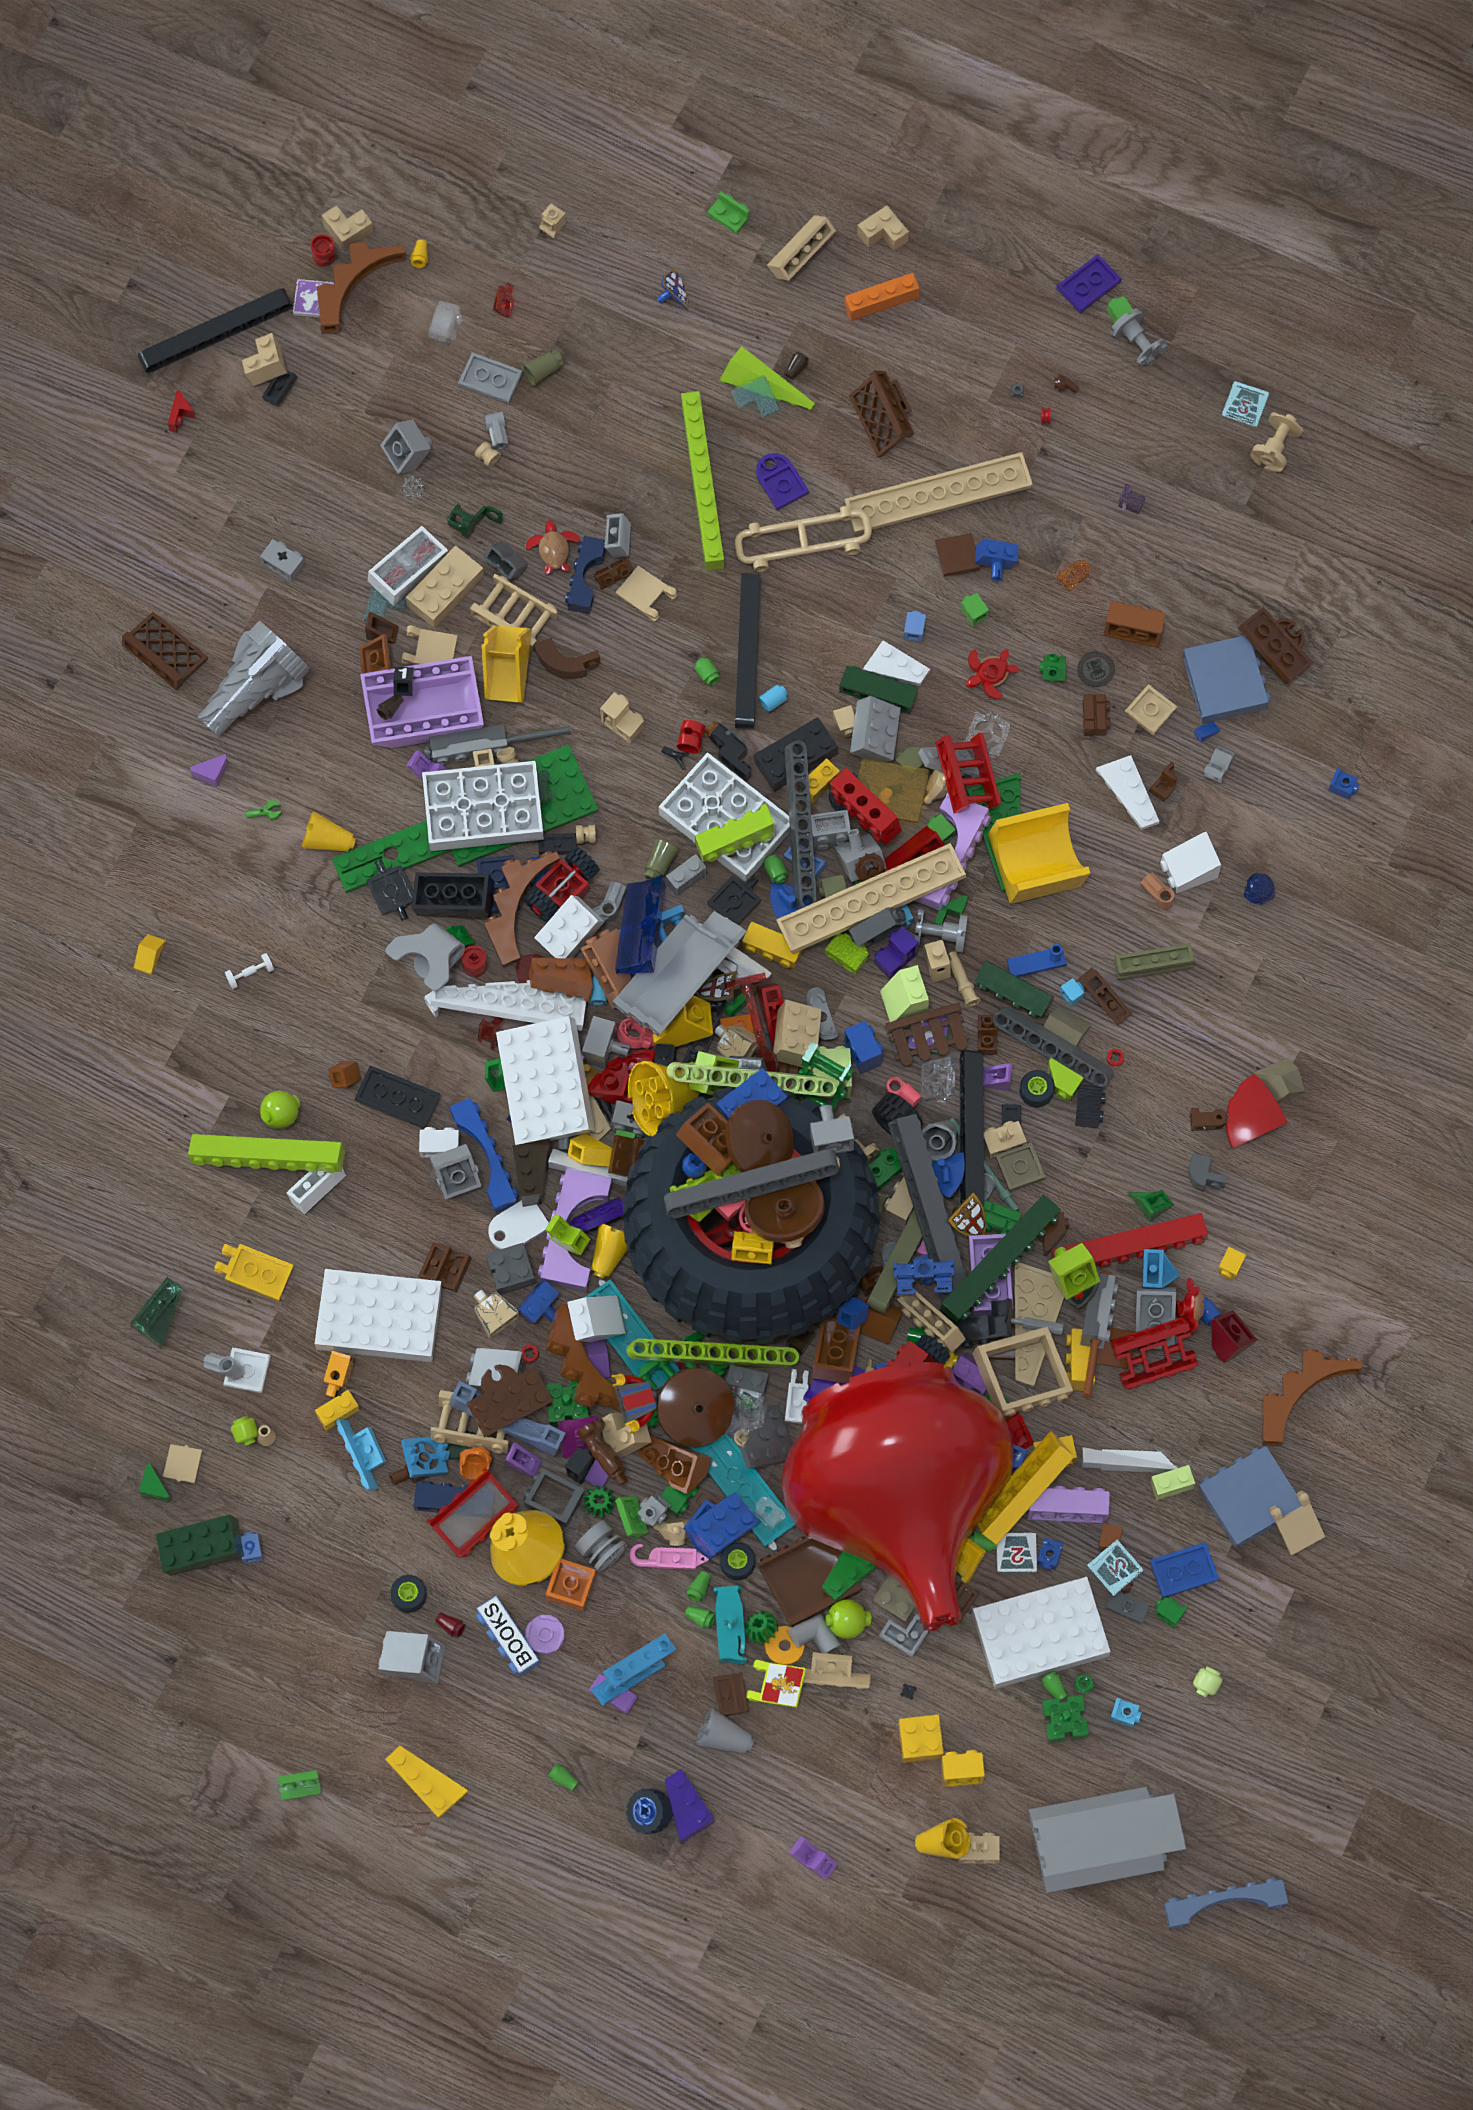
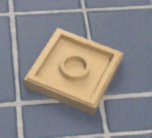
(1151, 709)

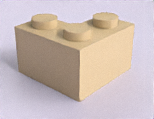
(883, 225)
(347, 230)
(267, 363)
(619, 719)
(618, 1435)

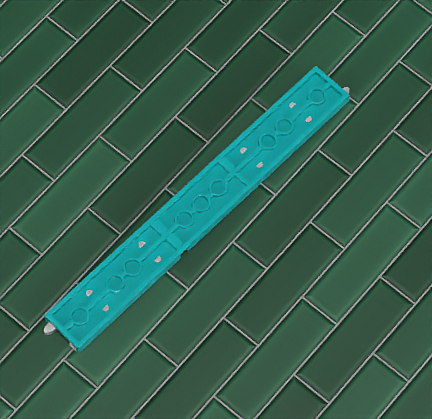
(727, 1464)

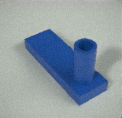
(1037, 961)

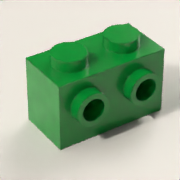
(885, 1167)

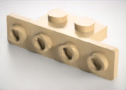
(835, 1670)

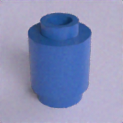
(1210, 1312)

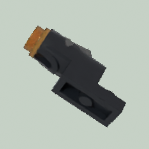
(731, 748)

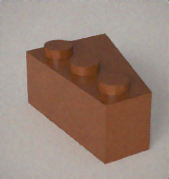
(561, 975)

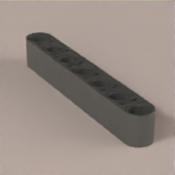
(1044, 1047)

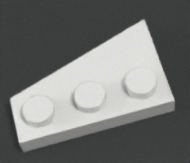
(893, 663)

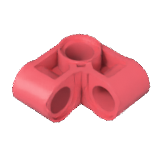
(906, 1091)

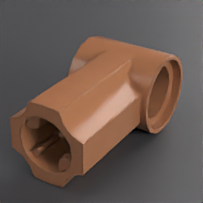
(1157, 890)

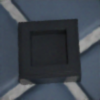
(1011, 1113)

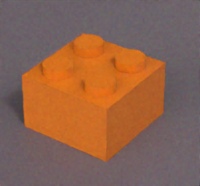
(571, 1585)

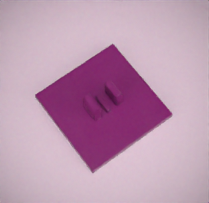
(571, 1439)

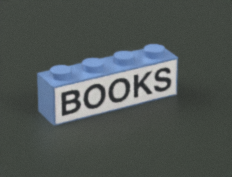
(508, 1637)

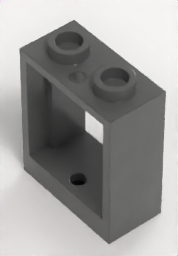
(878, 926)
(572, 1505)

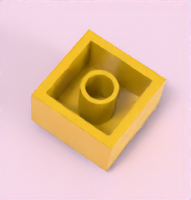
(920, 1738)
(962, 1768)

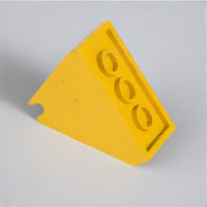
(505, 663)

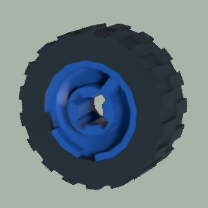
(657, 1815)

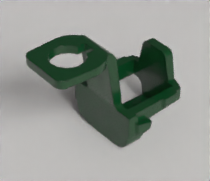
(469, 520)

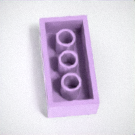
(978, 1248)
(1071, 1505)

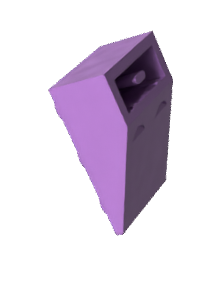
(968, 1374)

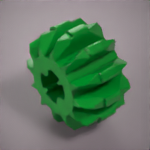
(599, 1494)
(761, 1627)

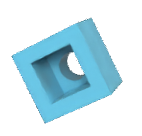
(1072, 992)

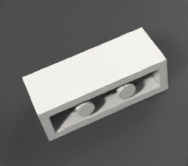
(313, 1188)

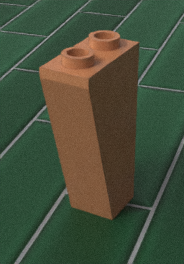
(601, 957)

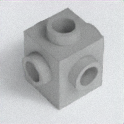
(654, 1509)

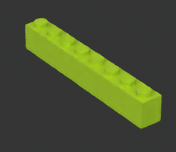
(266, 1153)

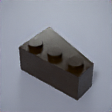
(531, 1168)

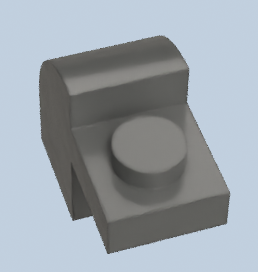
(1199, 1174)

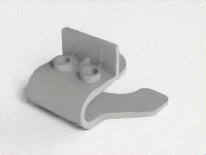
(435, 953)

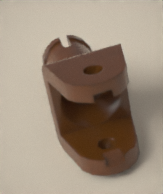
(403, 1474)

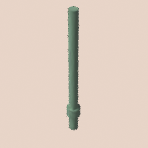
(1004, 1194)

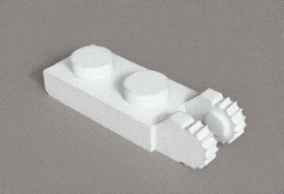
(795, 1398)

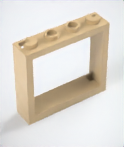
(1040, 1335)

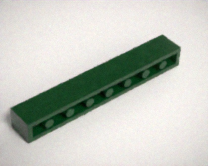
(1000, 1258)

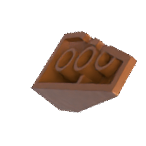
(676, 1463)

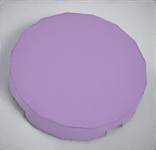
(545, 1634)

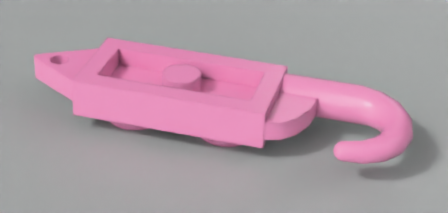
(669, 1558)

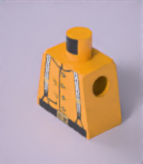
(338, 1364)

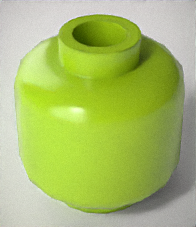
(244, 1430)

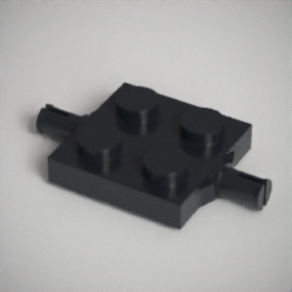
(391, 890)
(735, 899)

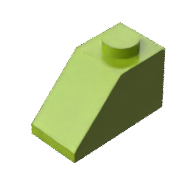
(1064, 1079)

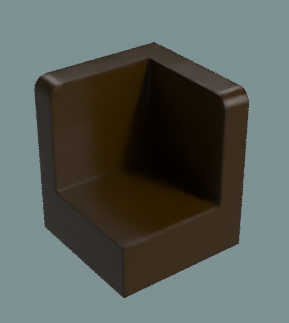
(800, 1341)

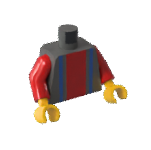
(635, 1400)

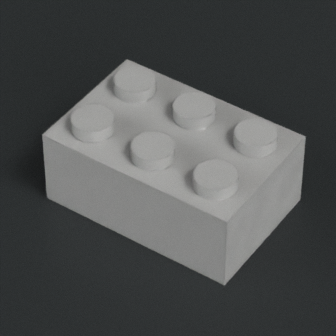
(875, 730)

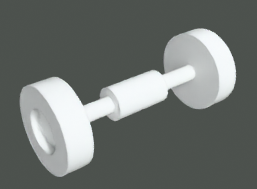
(248, 971)

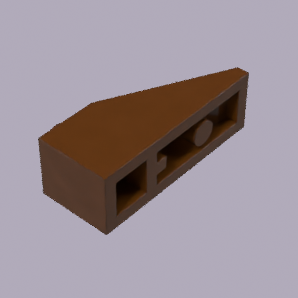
(1104, 996)

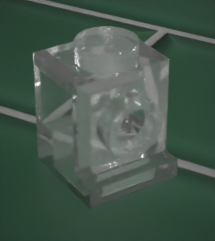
(769, 1519)

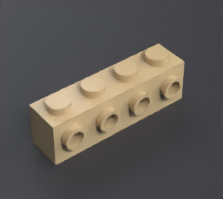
(801, 247)
(932, 1320)

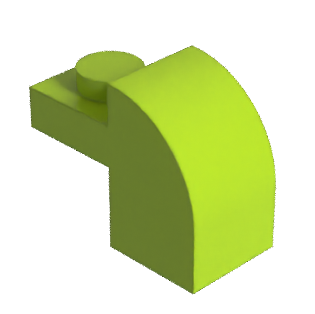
(567, 1236)

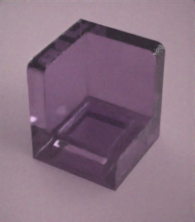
(1131, 501)

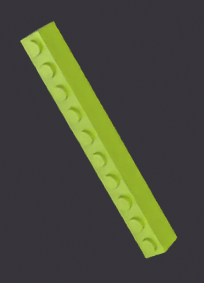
(702, 481)

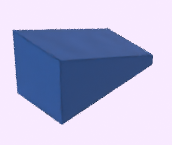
(1206, 731)

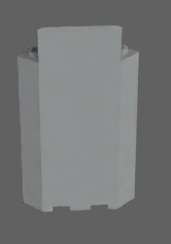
(680, 969)
(1105, 1837)

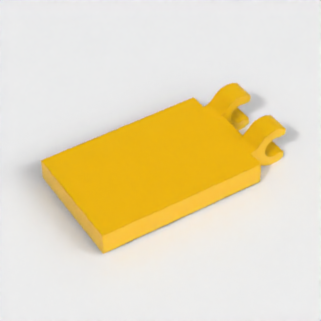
(255, 1271)

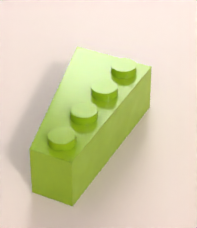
(736, 834)

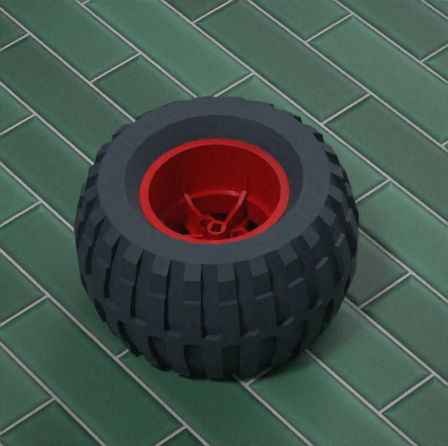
(743, 1298)

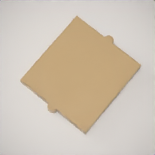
(182, 1463)

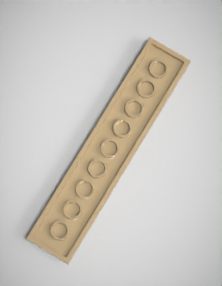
(941, 492)
(871, 896)

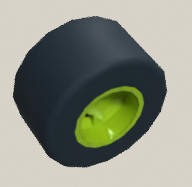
(1039, 1082)
(737, 1554)
(410, 1587)

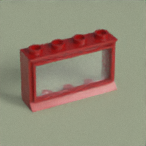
(472, 1513)

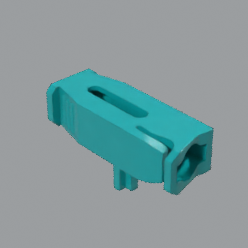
(730, 1624)

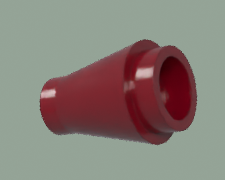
(451, 1625)

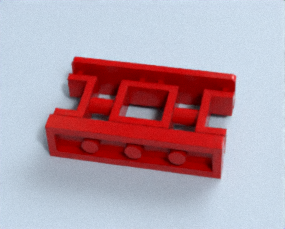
(1150, 1339)

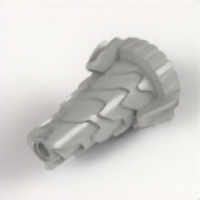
(260, 670)

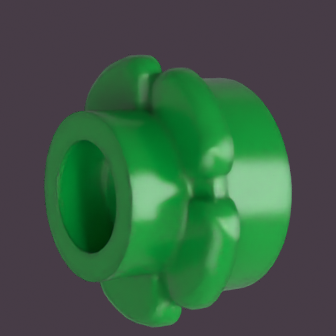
(1083, 1679)

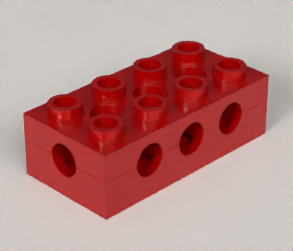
(865, 807)

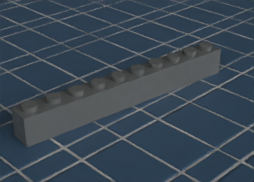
(925, 1195)

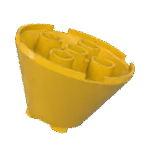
(656, 1095)
(526, 1546)

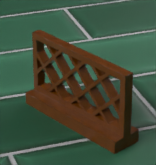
(890, 405)
(151, 658)

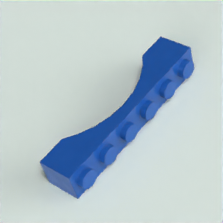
(467, 1120)

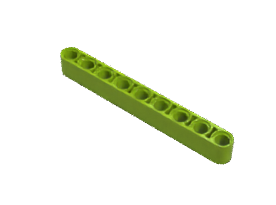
(721, 1350)

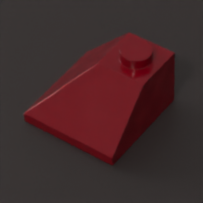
(1230, 1336)

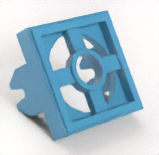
(411, 1458)

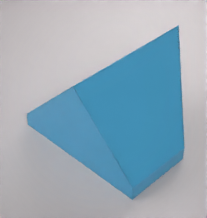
(1157, 1269)

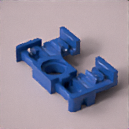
(940, 1269)

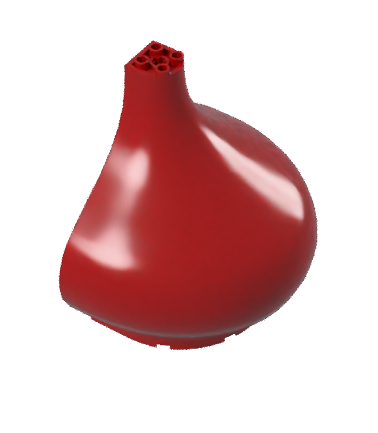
(900, 1476)

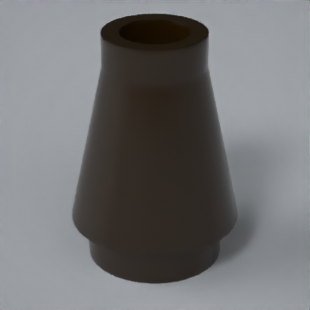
(796, 365)
(389, 707)

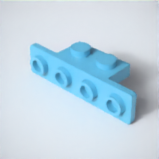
(364, 1452)

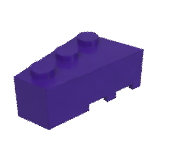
(687, 1807)

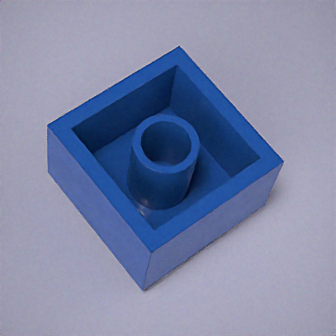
(863, 1046)

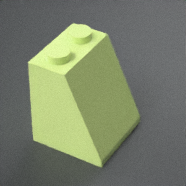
(905, 994)
(841, 1056)

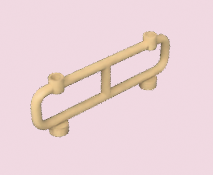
(851, 545)

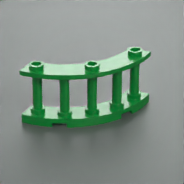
(813, 1059)
(652, 1366)

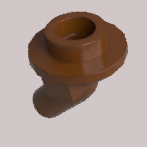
(1061, 382)

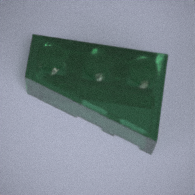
(157, 1313)

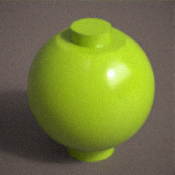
(279, 1109)
(848, 1619)

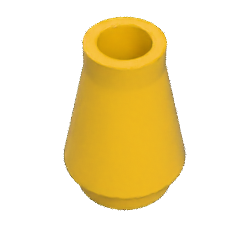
(419, 256)

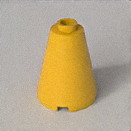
(326, 835)
(608, 1250)
(945, 1840)

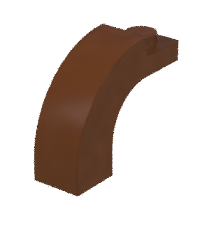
(564, 666)

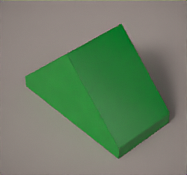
(152, 1487)

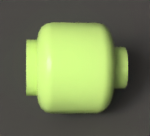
(1207, 1681)

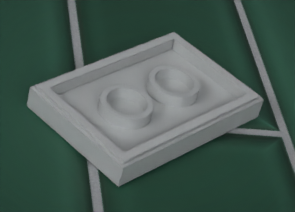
(490, 378)

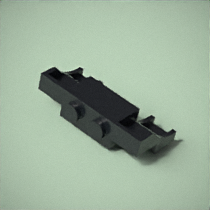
(987, 1328)

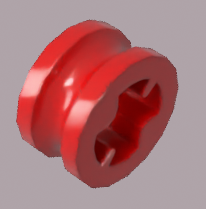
(1046, 415)
(1113, 1063)
(535, 1351)

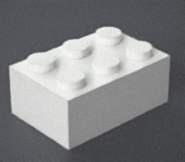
(569, 928)

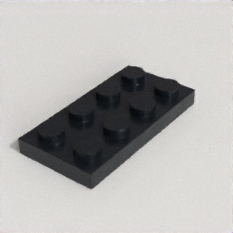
(397, 1097)

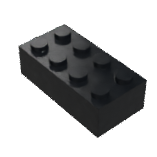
(818, 744)
(452, 894)

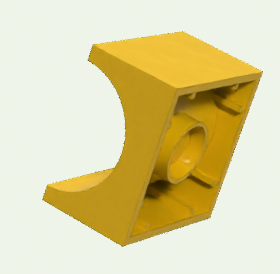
(1036, 854)

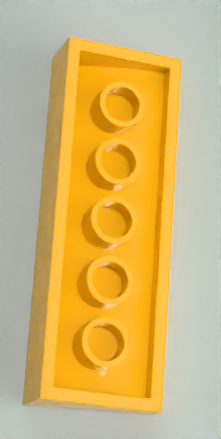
(1025, 1487)

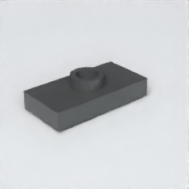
(1128, 1607)

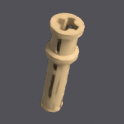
(965, 987)

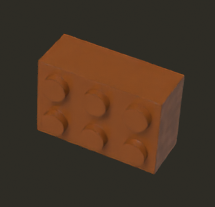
(1134, 624)
(706, 1138)
(835, 1352)

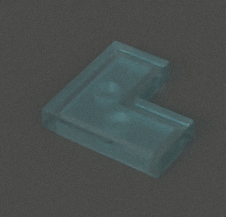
(758, 391)
(377, 604)

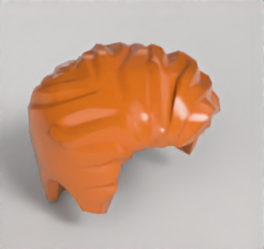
(473, 1461)

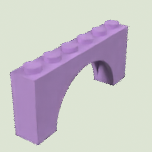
(970, 829)
(577, 1190)

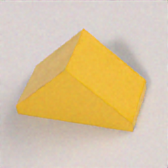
(148, 953)

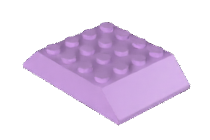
(441, 703)

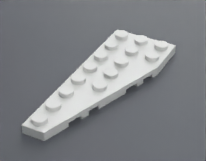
(511, 1002)

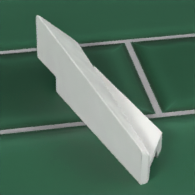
(741, 963)
(560, 1161)
(1126, 1460)

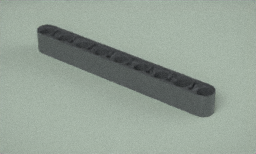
(805, 817)
(751, 1183)

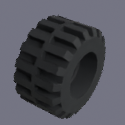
(892, 1108)

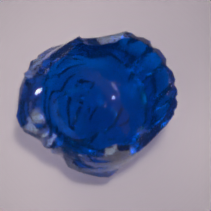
(1259, 889)

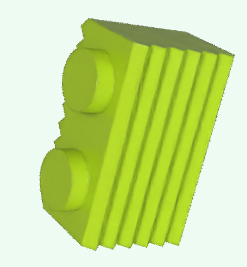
(847, 953)

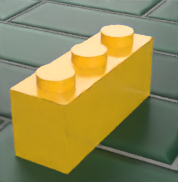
(769, 945)

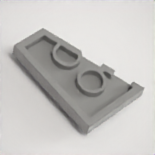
(931, 760)

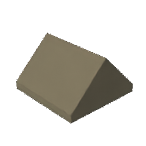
(1067, 1026)

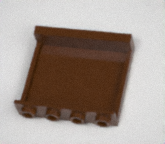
(798, 1576)

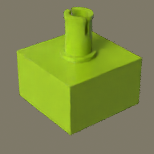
(713, 1060)
(1073, 1270)

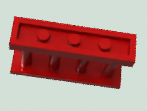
(952, 775)

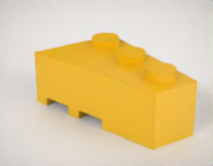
(1077, 1360)

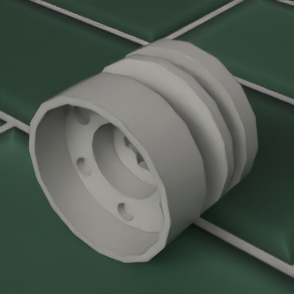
(604, 1550)

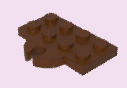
(1277, 643)
(508, 1398)

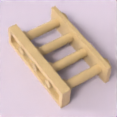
(482, 613)
(441, 1435)

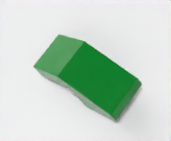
(953, 908)

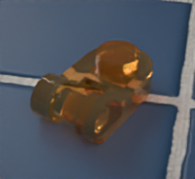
(1079, 569)

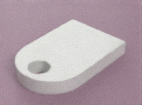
(518, 1224)

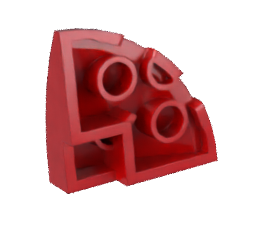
(613, 1080)
(1252, 1112)

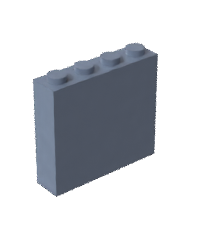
(1225, 679)
(1244, 1494)

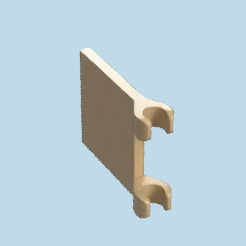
(643, 590)
(431, 646)
(1298, 1527)

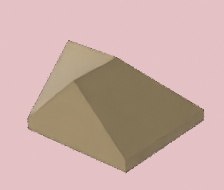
(1282, 1080)

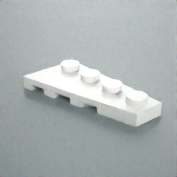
(1129, 790)

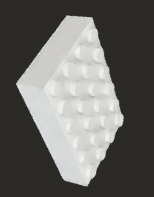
(711, 798)
(482, 806)
(545, 1081)
(378, 1315)
(1041, 1632)

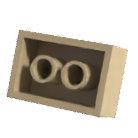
(795, 1030)

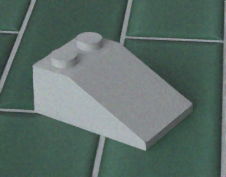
(1155, 1308)

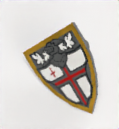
(715, 990)

